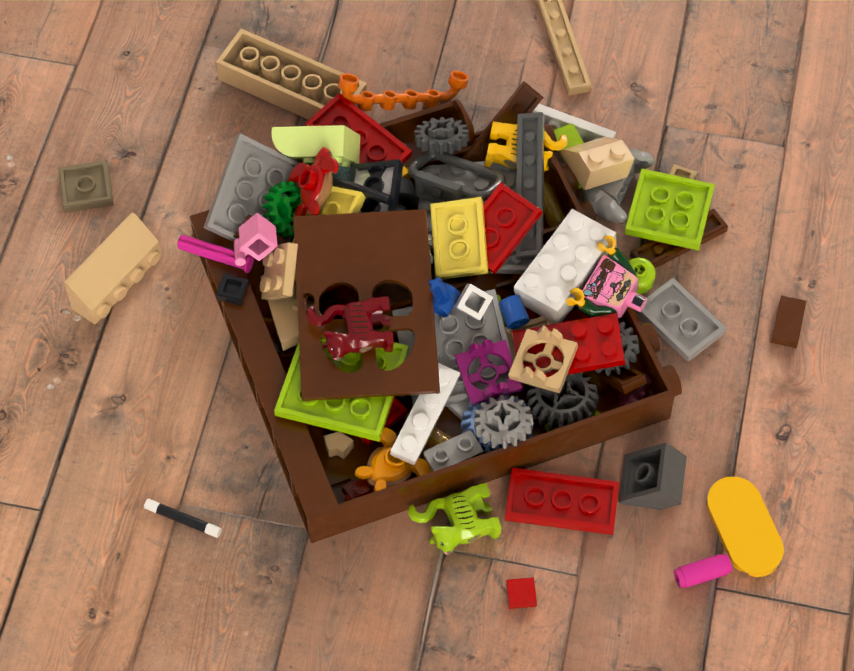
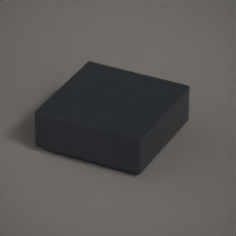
(232, 289)

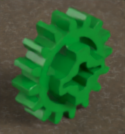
(282, 208)

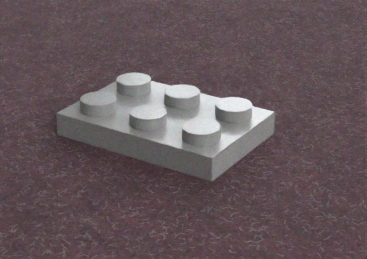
(681, 320)

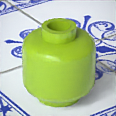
(645, 274)

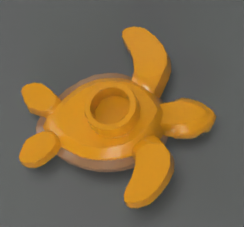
(386, 470)

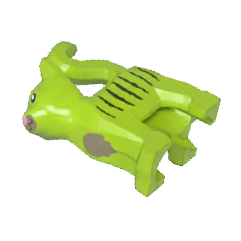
(461, 512)

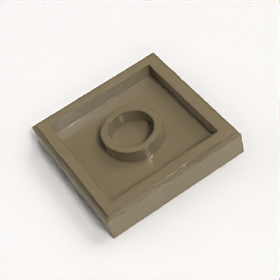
(85, 186)

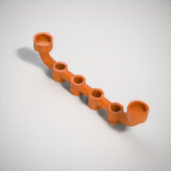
(349, 83)

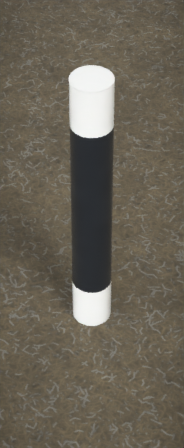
(182, 518)

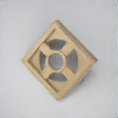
(538, 378)

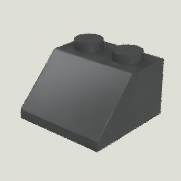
(653, 477)

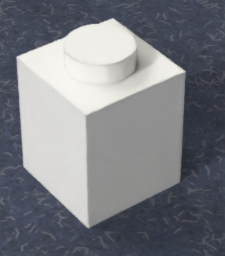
(473, 301)

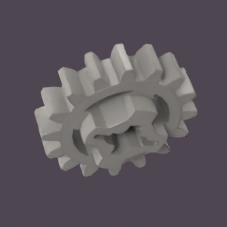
(516, 421)

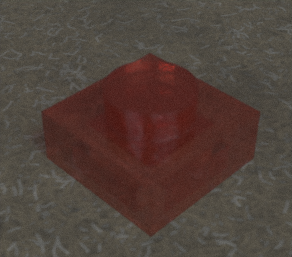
(357, 488)

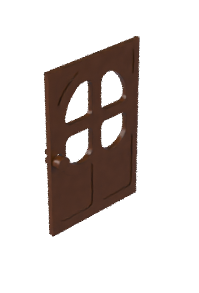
(363, 254)

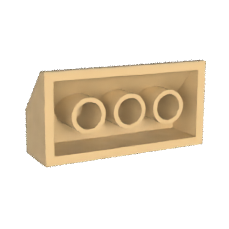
(112, 269)

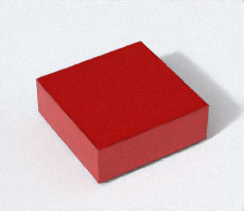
(521, 593)

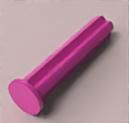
(212, 252)

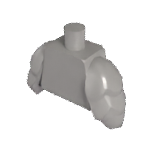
(608, 197)

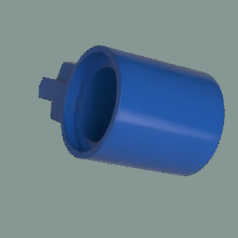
(443, 296)
(514, 312)

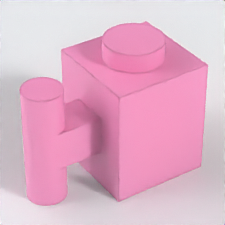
(255, 238)

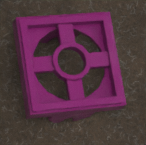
(493, 390)

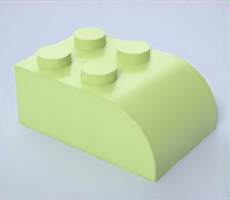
(305, 142)

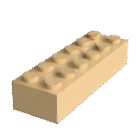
(279, 75)

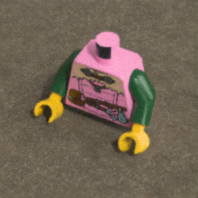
(610, 285)

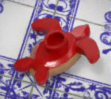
(315, 182)

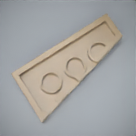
(285, 317)

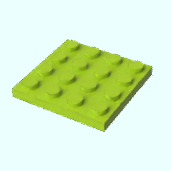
(351, 416)

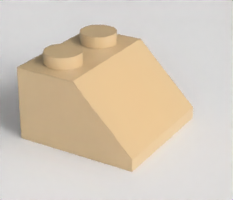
(599, 161)

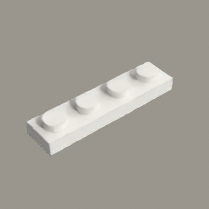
(586, 130)
(424, 418)

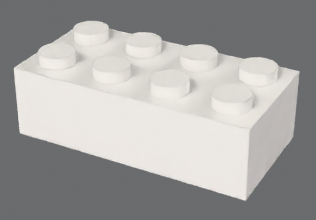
(562, 265)

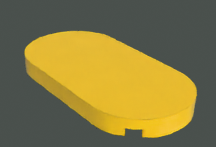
(745, 526)

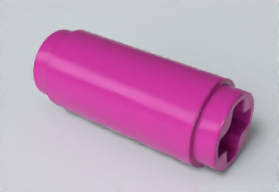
(702, 570)

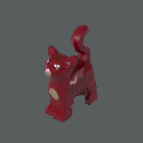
(358, 322)

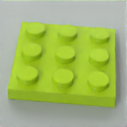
(670, 209)

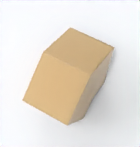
(338, 444)

